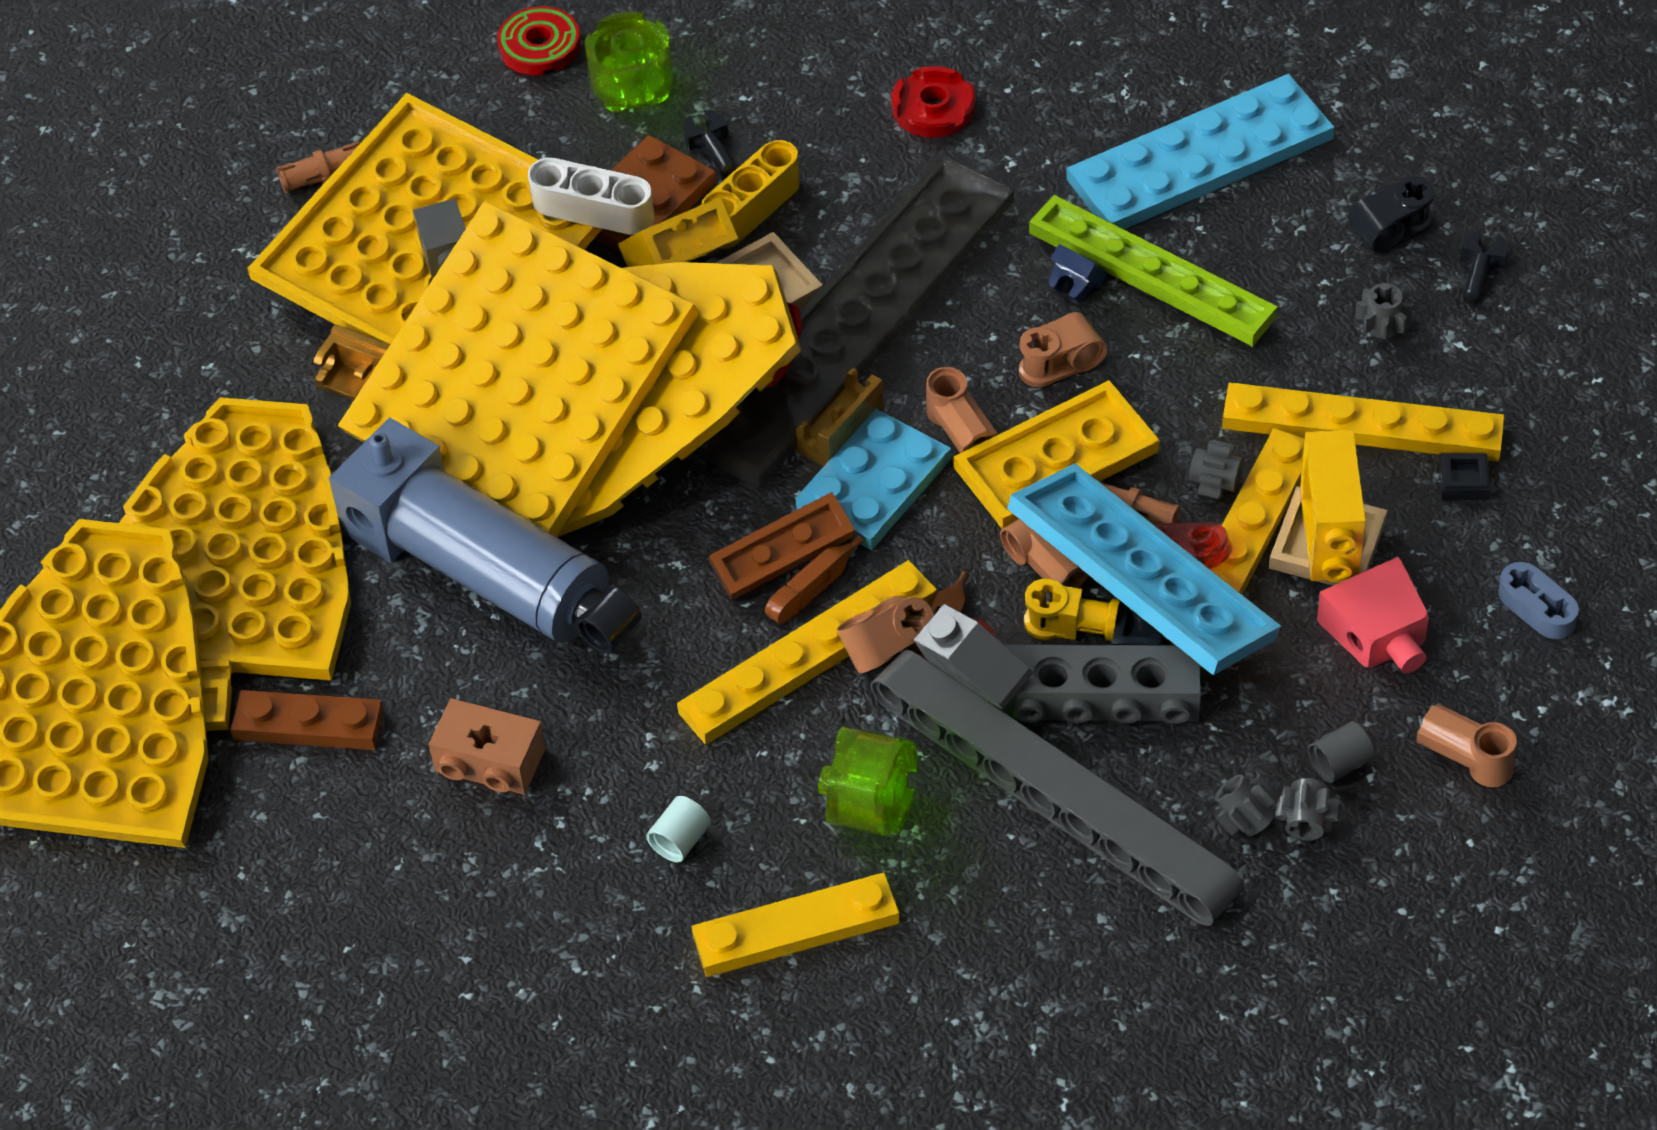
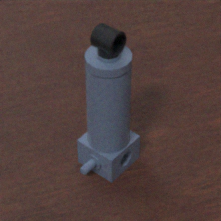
(401, 499)

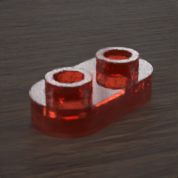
(1203, 540)

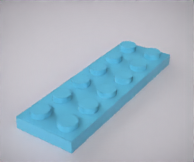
(1200, 153)
(1144, 568)

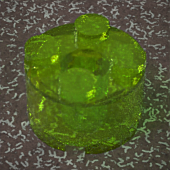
(629, 61)
(869, 781)

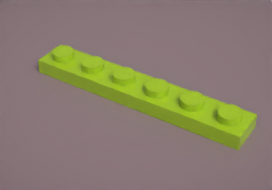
(1154, 270)

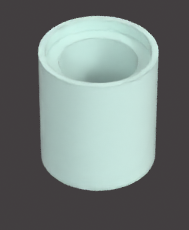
(678, 829)

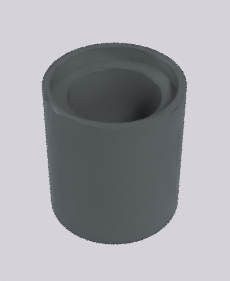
(1341, 752)

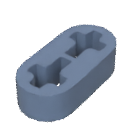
(1542, 597)

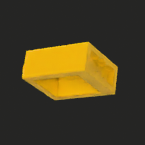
(681, 237)
(1332, 505)

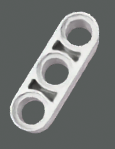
(591, 195)

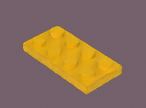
(1091, 430)

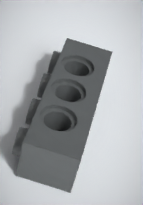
(1124, 673)

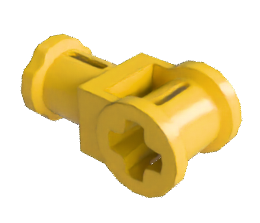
(1066, 612)

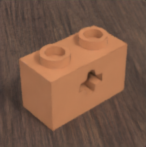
(487, 746)

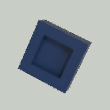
(1075, 267)

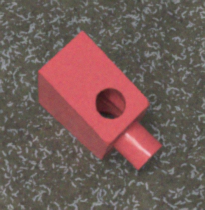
(1377, 616)

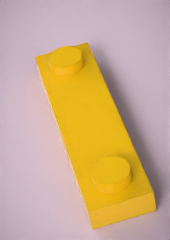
(795, 924)

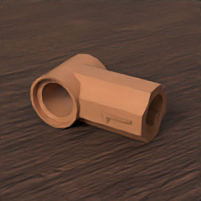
(955, 409)
(1029, 547)
(1484, 748)

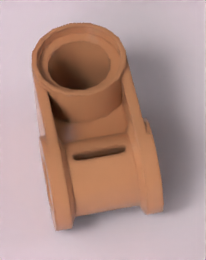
(1063, 346)
(878, 633)

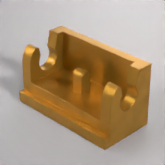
(348, 361)
(840, 418)

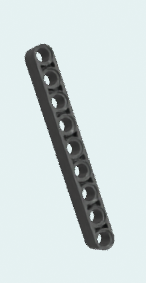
(1058, 788)

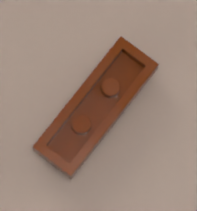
(781, 546)
(307, 720)

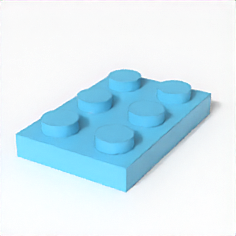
(878, 474)

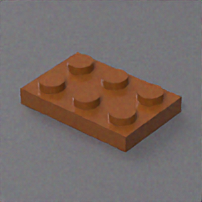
(673, 179)

